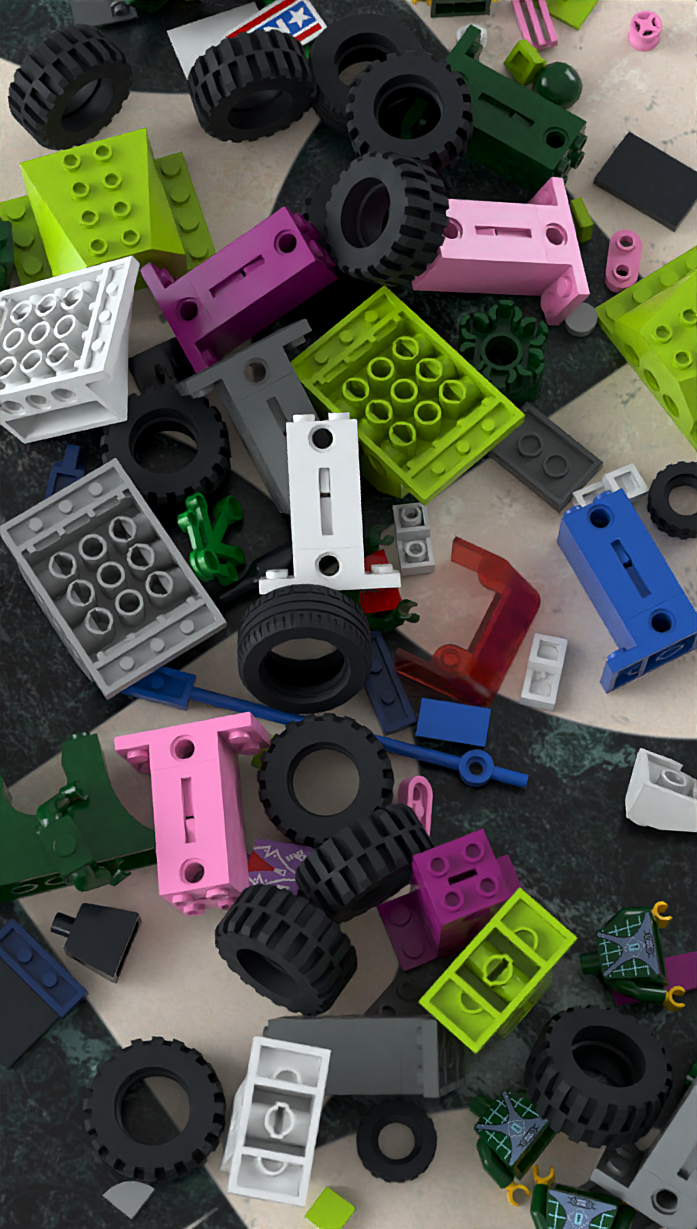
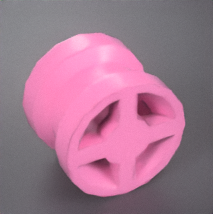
(645, 22)

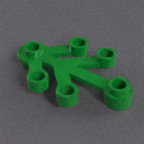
(204, 557)

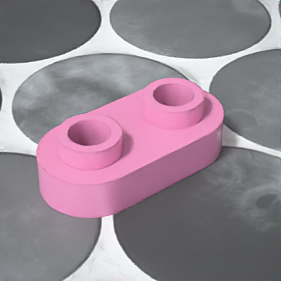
(623, 259)
(418, 795)

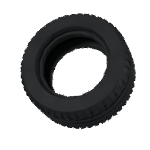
(303, 613)

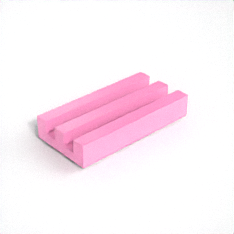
(542, 44)

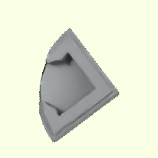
(129, 1196)

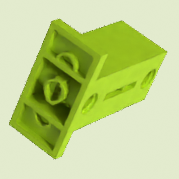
(499, 973)

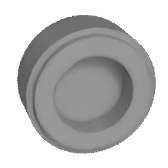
(581, 320)

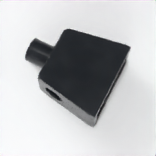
(98, 937)

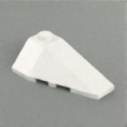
(661, 794)

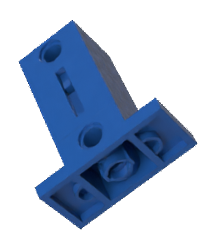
(627, 587)

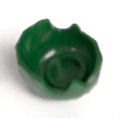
(558, 84)

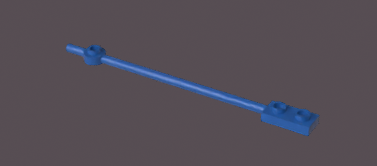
(177, 688)

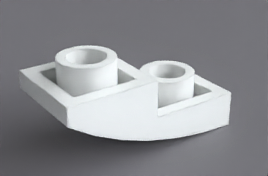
(413, 539)

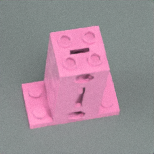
(512, 252)
(198, 806)

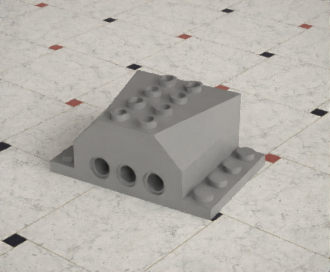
(110, 579)

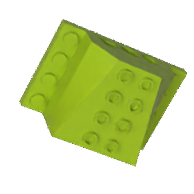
(107, 206)
(657, 336)
(414, 398)

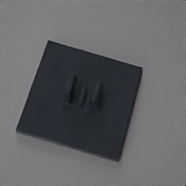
(160, 366)

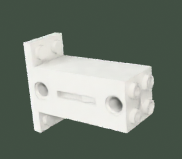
(326, 510)
(275, 1122)

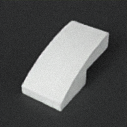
(625, 478)
(543, 671)

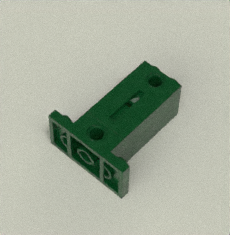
(512, 126)

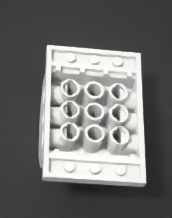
(66, 351)

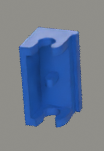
(453, 722)

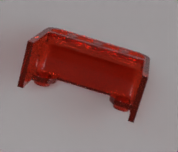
(479, 672)

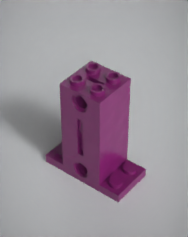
(242, 286)
(449, 900)

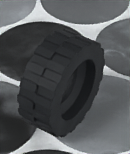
(658, 500)
(396, 1112)

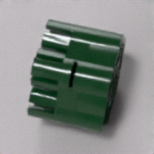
(506, 337)

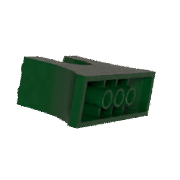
(101, 820)

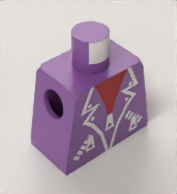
(276, 863)

